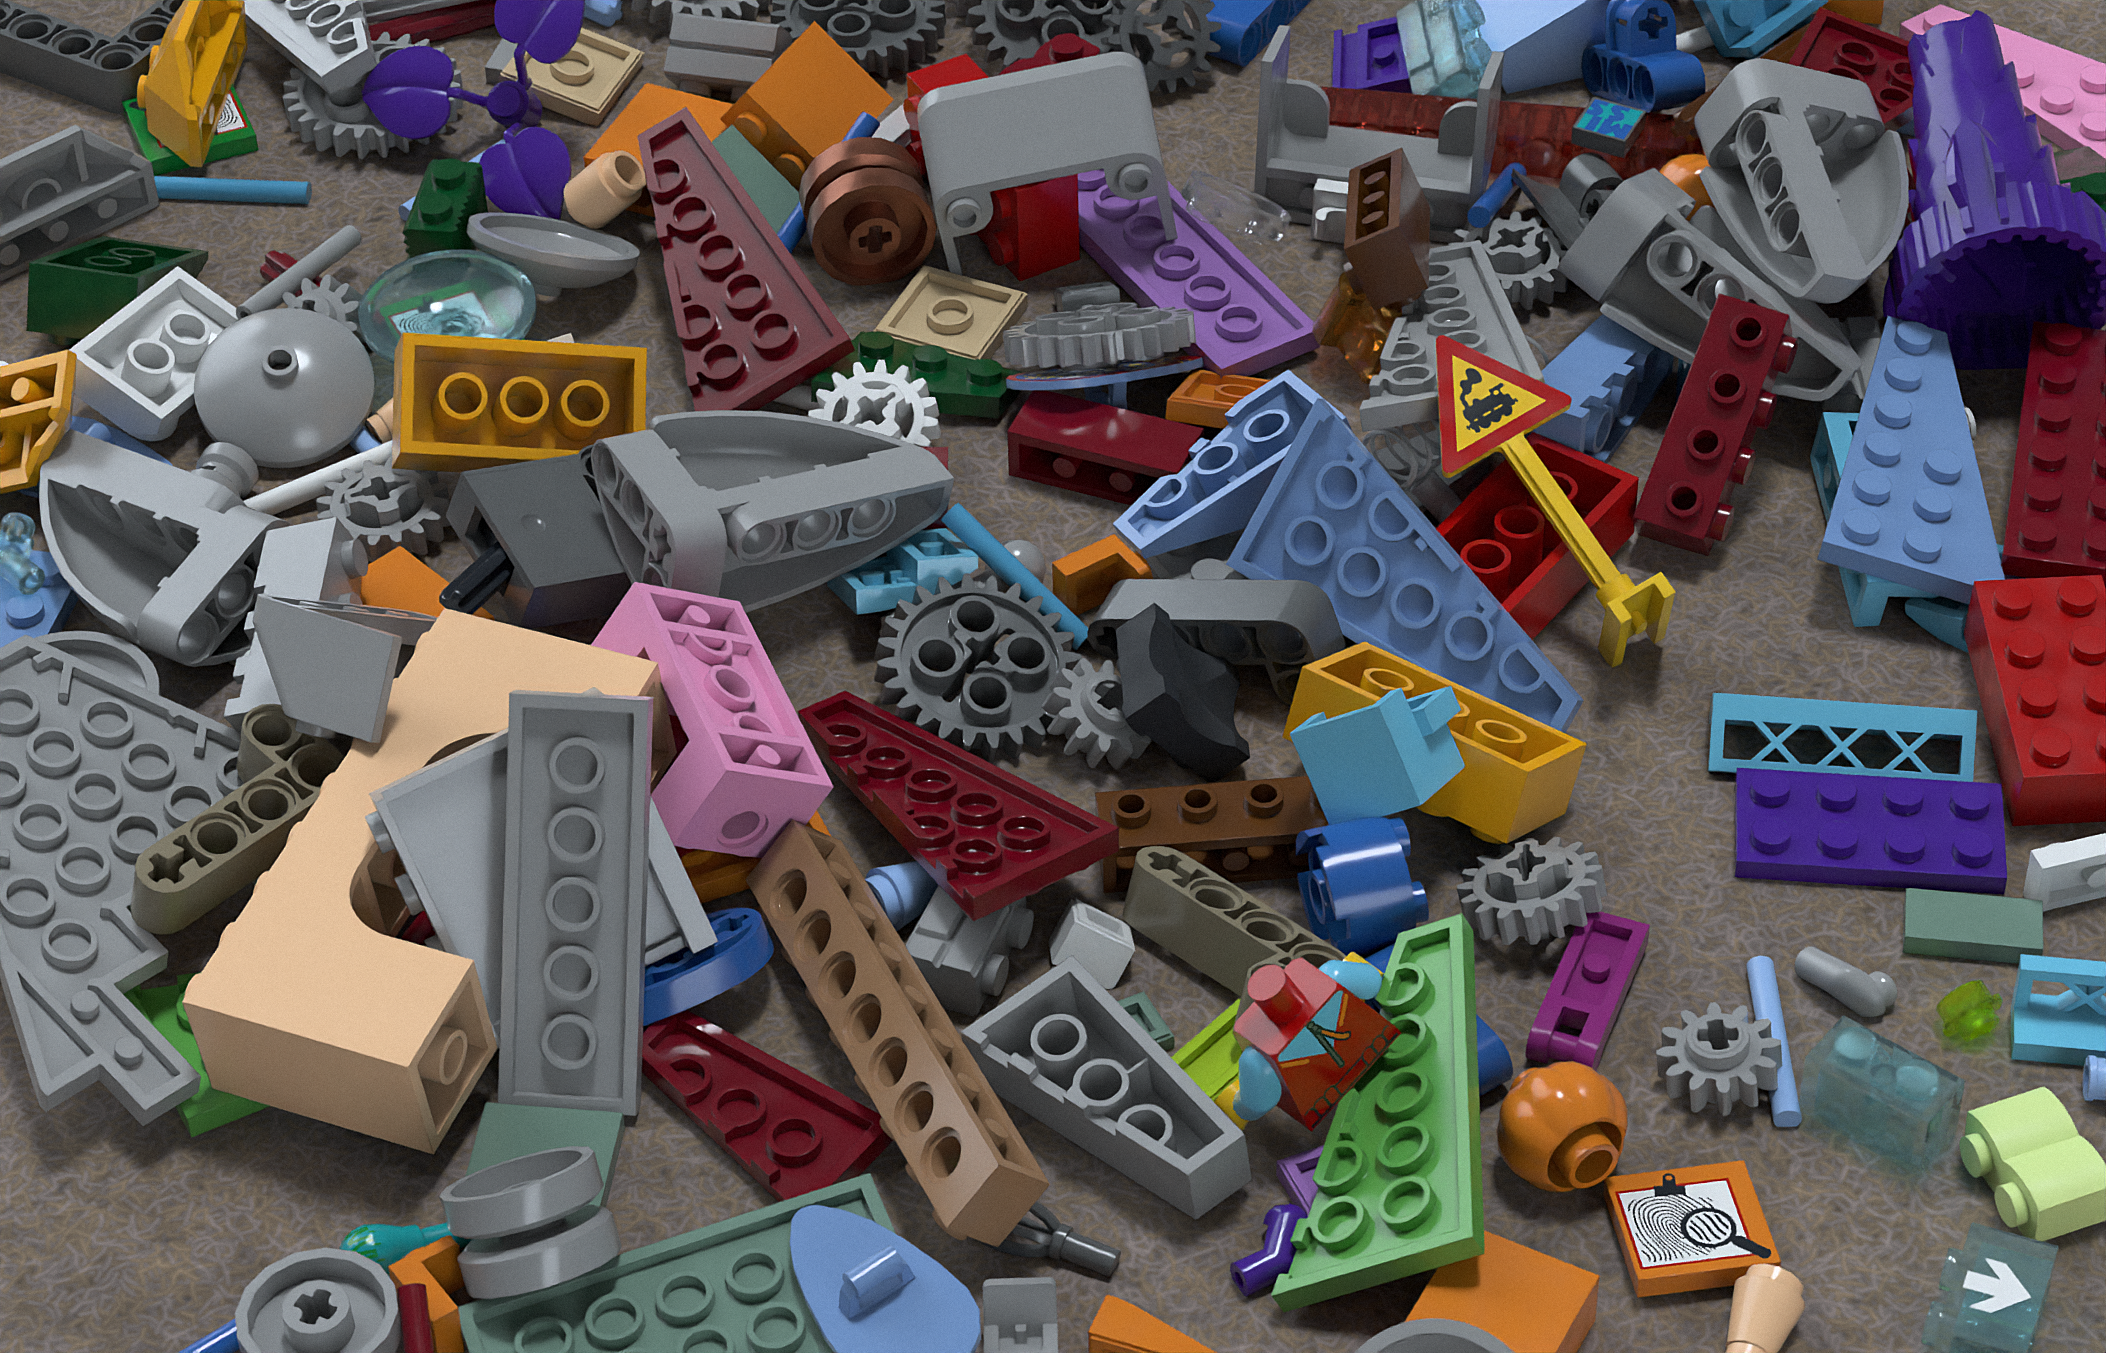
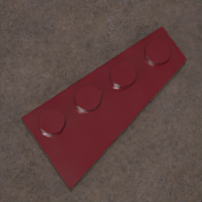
(760, 1110)

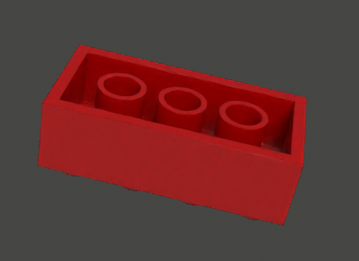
(1031, 223)
(1516, 547)
(2043, 693)

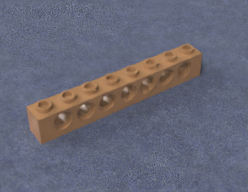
(896, 1037)

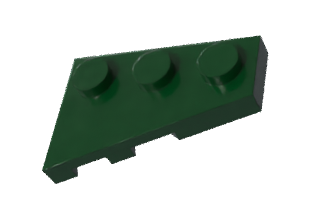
(955, 381)

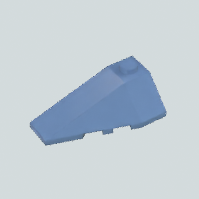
(1225, 476)

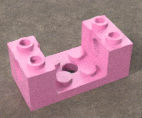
(747, 750)

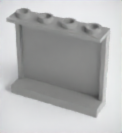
(452, 846)

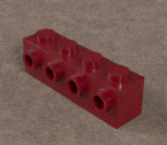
(1715, 424)

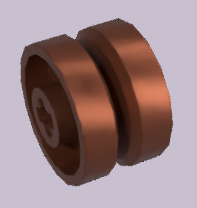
(867, 211)

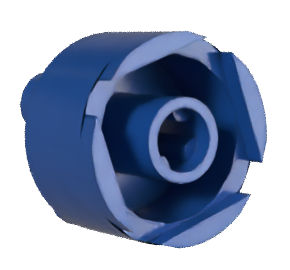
(1360, 884)

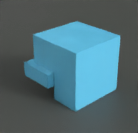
(1380, 754)

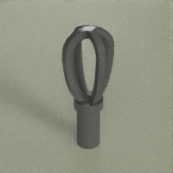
(1059, 1242)

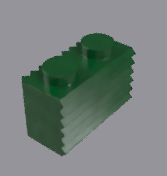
(443, 206)

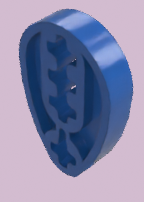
(690, 978)

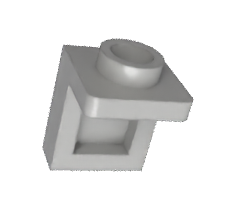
(1020, 1315)

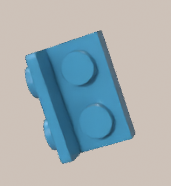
(1752, 26)

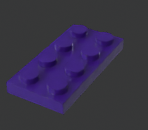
(1870, 830)

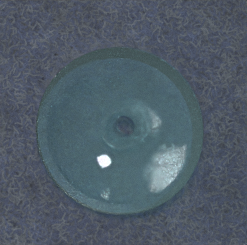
(447, 295)

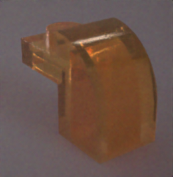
(1354, 328)

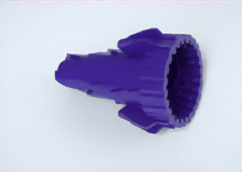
(1990, 221)

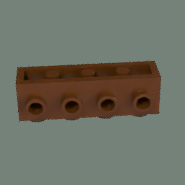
(1387, 232)
(1229, 827)

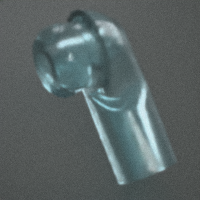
(15, 552)

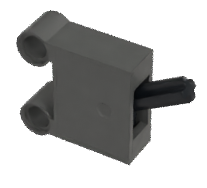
(535, 543)

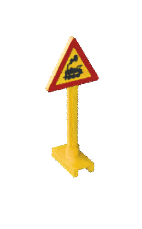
(1490, 410)

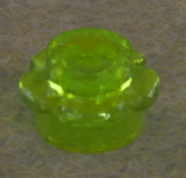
(1969, 1010)

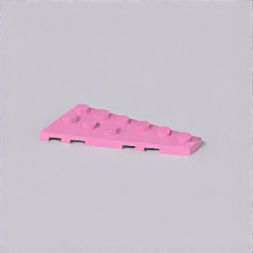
(2054, 83)

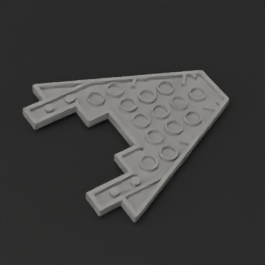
(84, 789)

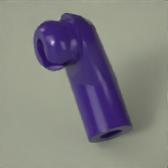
(1275, 1258)

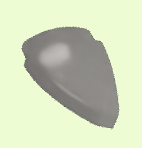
(1804, 176)
(1666, 273)
(760, 501)
(153, 548)

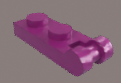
(1588, 990)

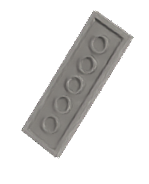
(575, 900)

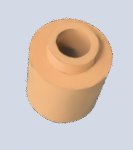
(604, 189)

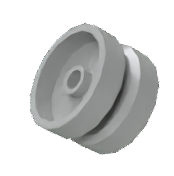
(530, 1222)
(320, 1305)

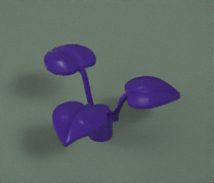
(532, 167)

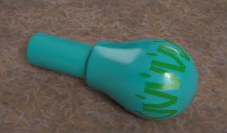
(392, 1243)

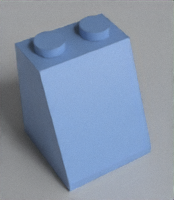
(1542, 38)

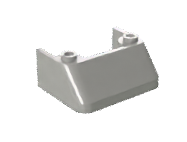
(1036, 130)
(1301, 146)
(336, 660)

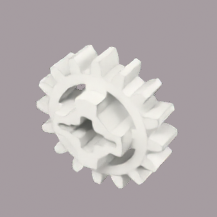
(882, 404)

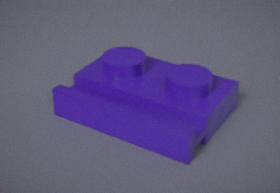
(1371, 58)

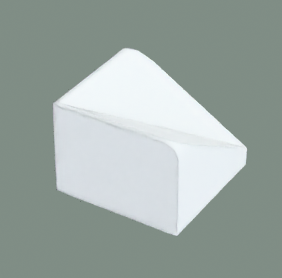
(1095, 940)

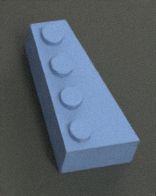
(1610, 385)

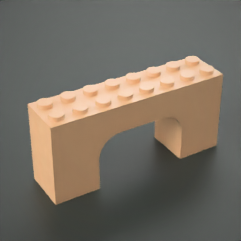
(309, 985)

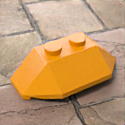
(193, 75)
(33, 415)

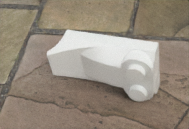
(146, 356)

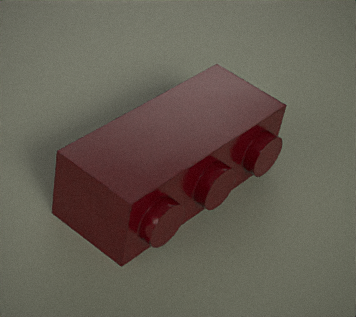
(1095, 446)

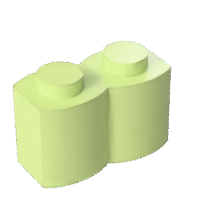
(2036, 1165)

